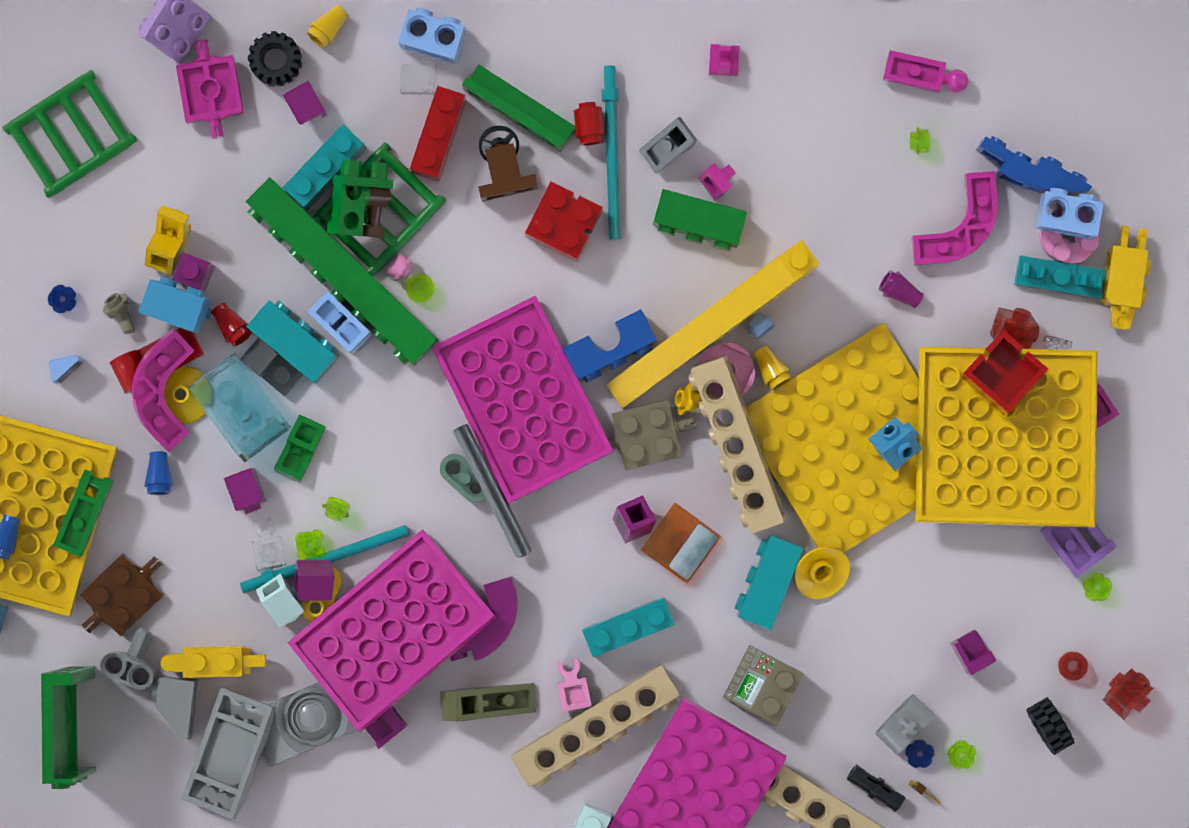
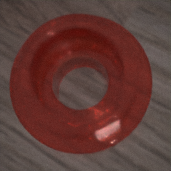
(1081, 669)

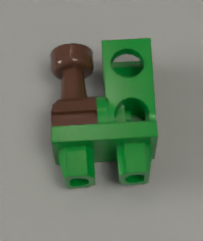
(354, 194)

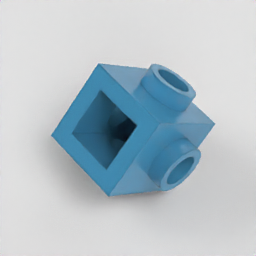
(896, 443)

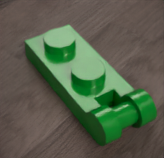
(82, 514)

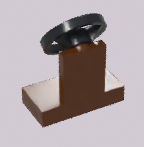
(503, 166)

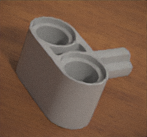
(132, 662)
(905, 724)

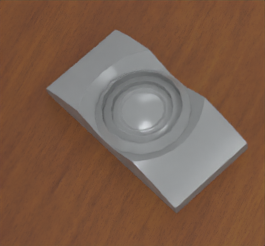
(303, 723)
(229, 753)

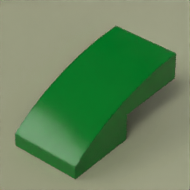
(299, 448)

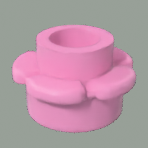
(399, 267)

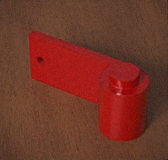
(127, 363)

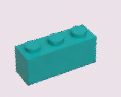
(317, 173)
(293, 340)
(768, 581)
(628, 626)

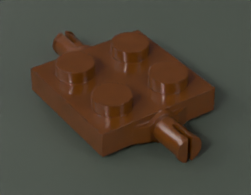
(122, 594)

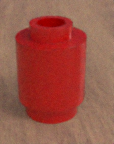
(589, 124)

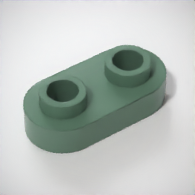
(463, 480)

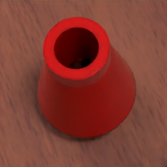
(231, 325)

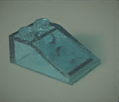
(239, 407)

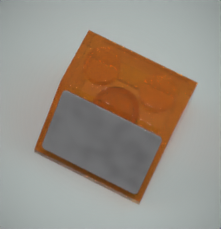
(680, 542)

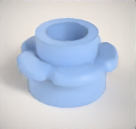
(760, 325)

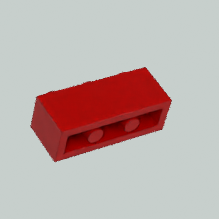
(438, 133)

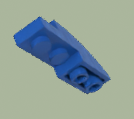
(1038, 177)

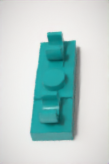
(1060, 277)

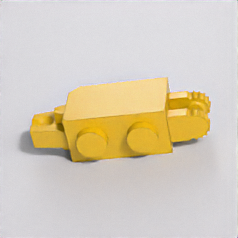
(1125, 278)
(213, 661)

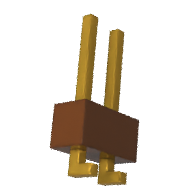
(920, 788)

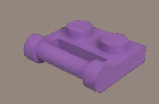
(1074, 549)

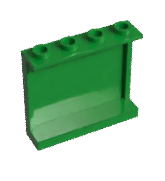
(60, 726)

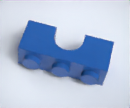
(588, 360)

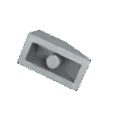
(176, 703)

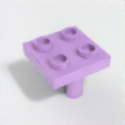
(174, 27)

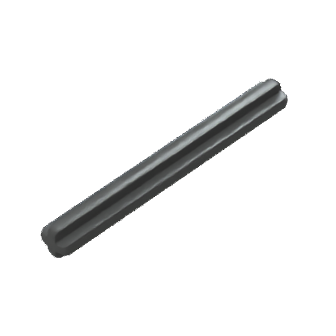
(492, 490)

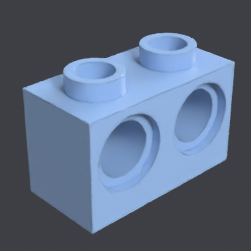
(429, 42)
(1069, 222)
(340, 323)

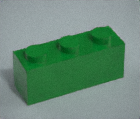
(699, 220)

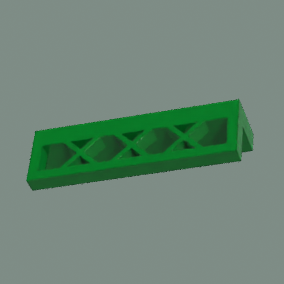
(518, 107)

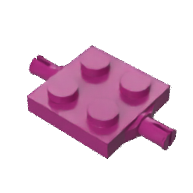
(209, 89)

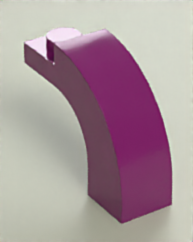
(504, 605)

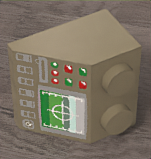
(763, 685)

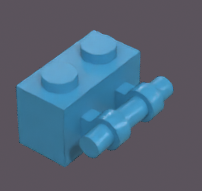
(174, 305)

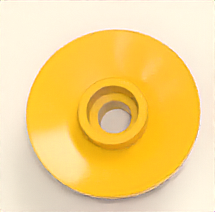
(188, 409)
(826, 580)

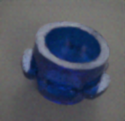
(54, 298)
(912, 750)

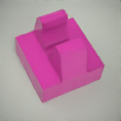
(724, 60)
(717, 180)

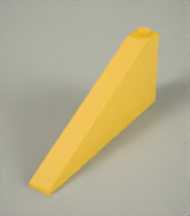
(714, 323)

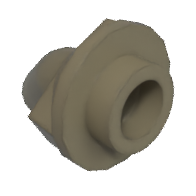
(118, 306)

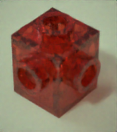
(1018, 324)
(1128, 693)

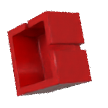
(562, 221)
(1004, 376)

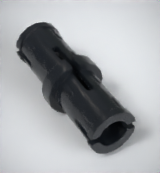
(875, 788)

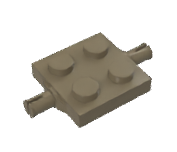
(648, 434)

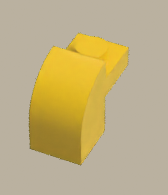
(168, 240)

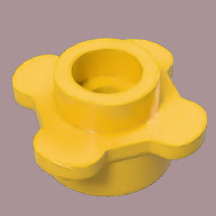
(687, 399)

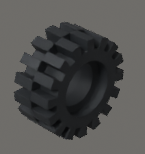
(269, 42)
(1050, 726)

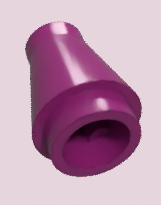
(900, 289)

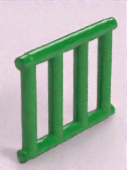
(39, 113)
(414, 222)

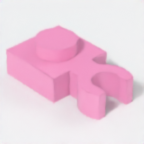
(573, 691)

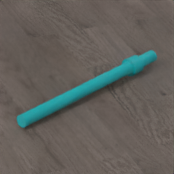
(610, 96)
(333, 556)

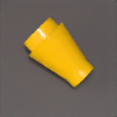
(327, 26)
(772, 368)

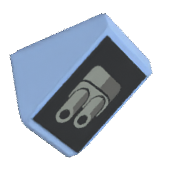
(63, 367)

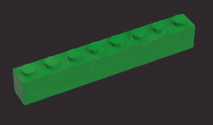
(341, 271)

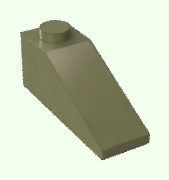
(487, 702)

